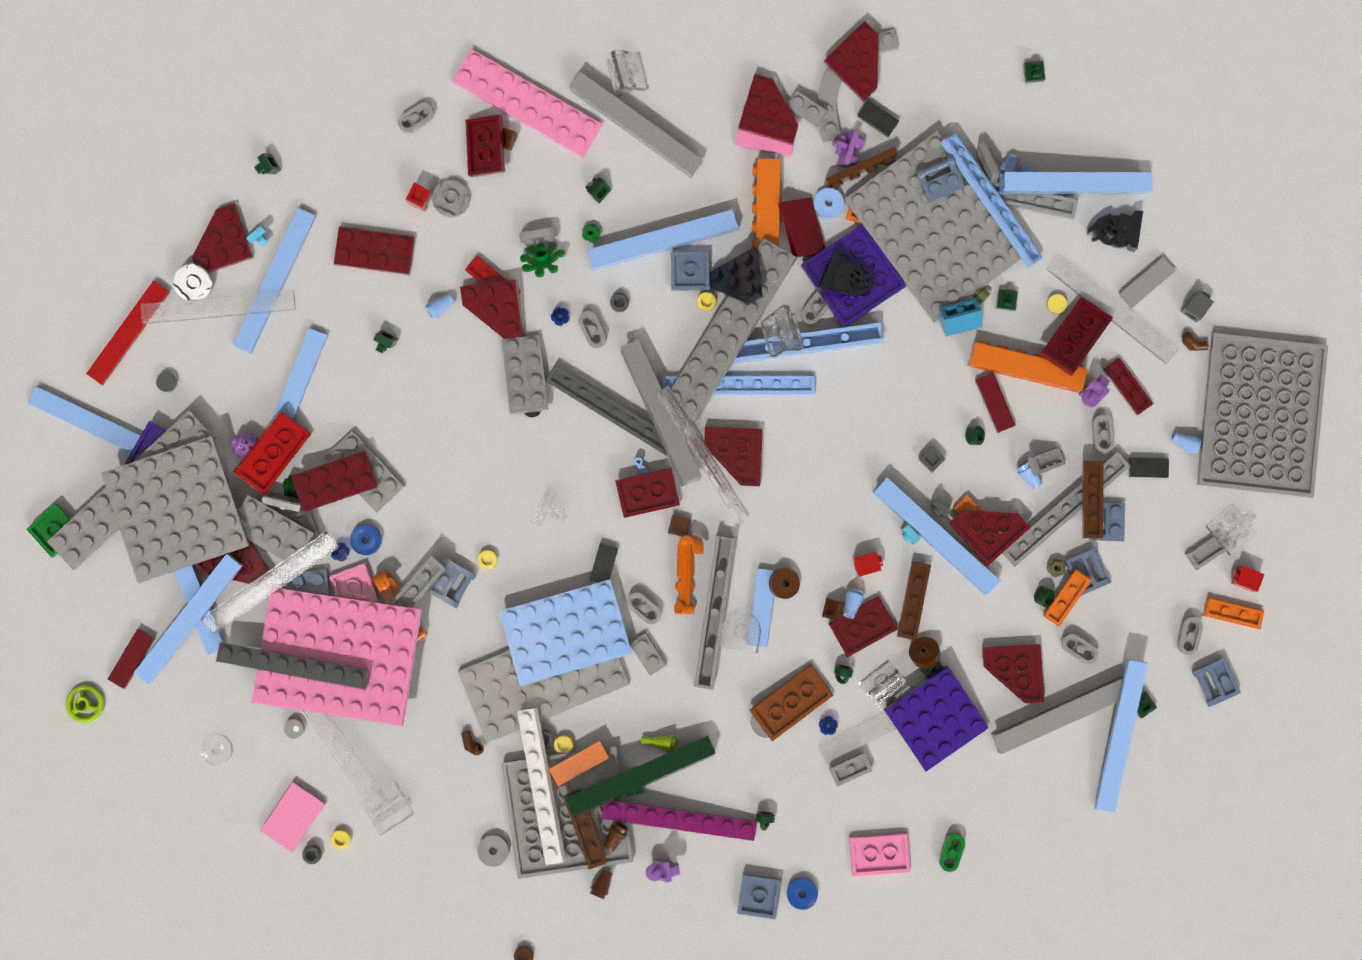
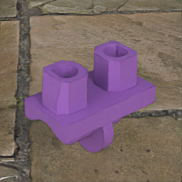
(845, 148)
(1095, 391)
(662, 870)

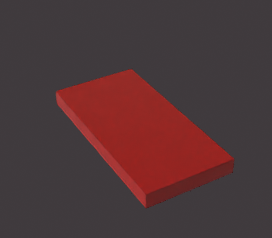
(272, 452)

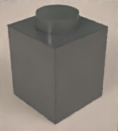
(1197, 306)

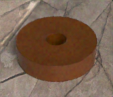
(792, 583)
(924, 644)

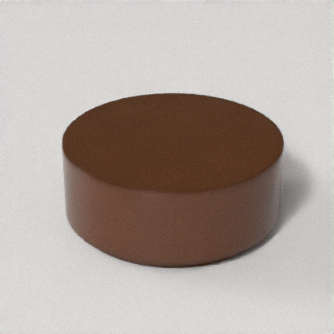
(523, 953)

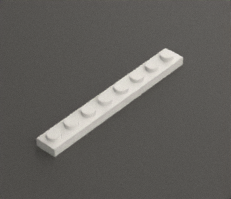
(541, 786)

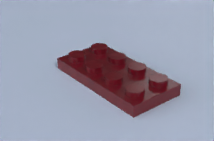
(374, 250)
(1076, 336)
(334, 481)

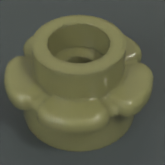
(981, 295)
(1051, 567)

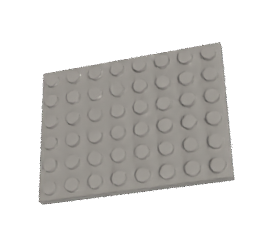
(936, 247)
(1262, 415)

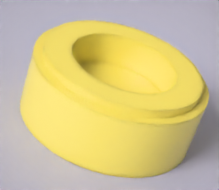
(706, 301)
(1056, 304)
(487, 559)
(563, 744)
(341, 839)

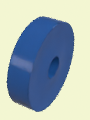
(357, 536)
(795, 887)

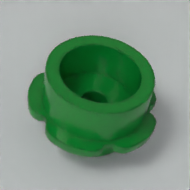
(591, 237)

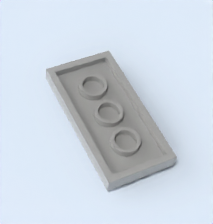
(525, 374)
(386, 481)
(272, 529)

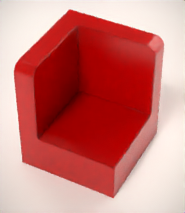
(418, 196)

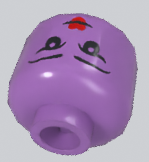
(243, 443)

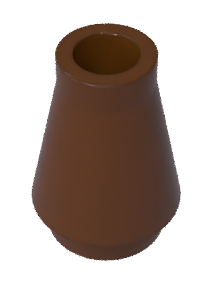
(616, 835)
(601, 885)

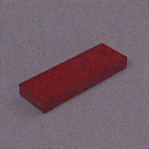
(1128, 386)
(995, 403)
(131, 658)

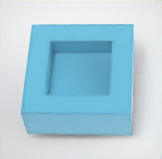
(909, 535)

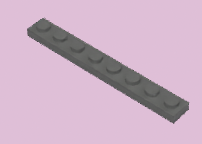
(605, 407)
(293, 665)

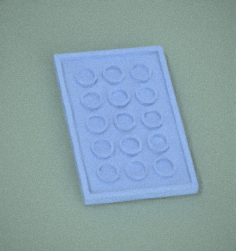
(565, 632)

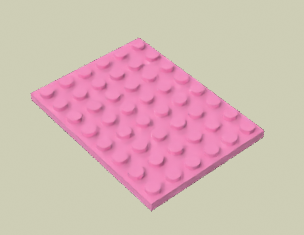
(345, 634)

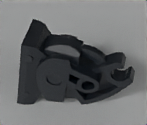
(1119, 229)
(842, 278)

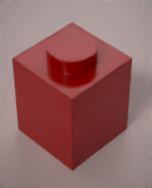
(867, 564)
(1247, 578)

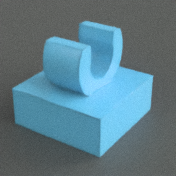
(257, 235)

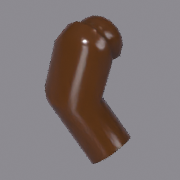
(1192, 344)
(470, 745)

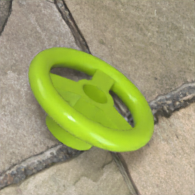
(89, 706)

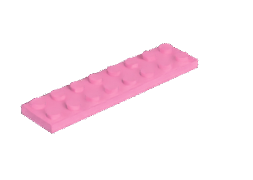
(527, 103)

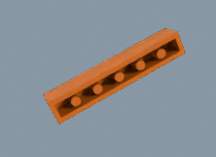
(767, 199)
(1024, 366)

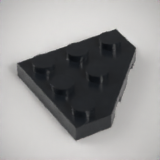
(739, 277)

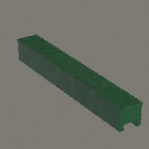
(640, 776)

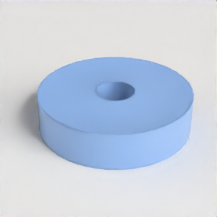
(834, 197)

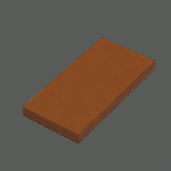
(791, 702)

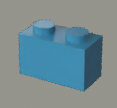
(960, 317)

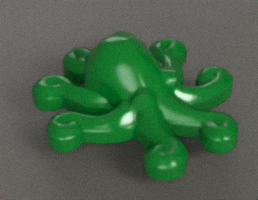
(541, 258)

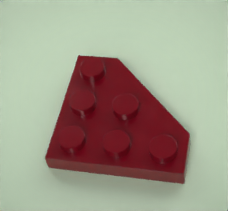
(857, 61)
(767, 112)
(223, 241)
(496, 306)
(737, 452)
(988, 531)
(249, 557)
(1017, 669)

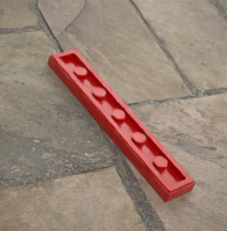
(125, 336)

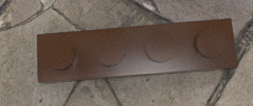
(867, 165)
(1092, 499)
(913, 600)
(587, 837)

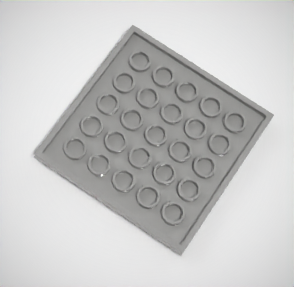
(175, 509)
(524, 823)

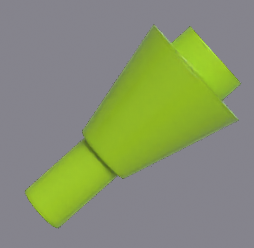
(665, 742)

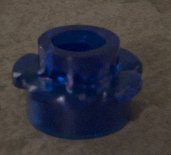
(555, 316)
(343, 556)
(833, 725)

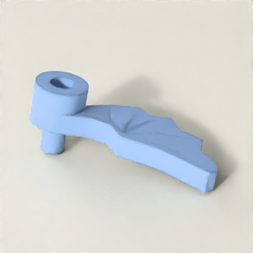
(642, 469)

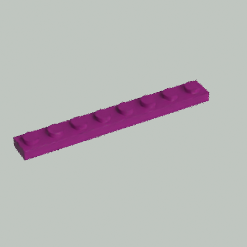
(679, 820)

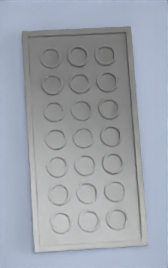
(498, 695)

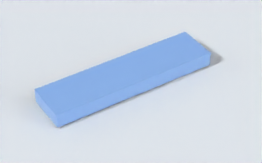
(763, 603)

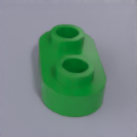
(952, 852)

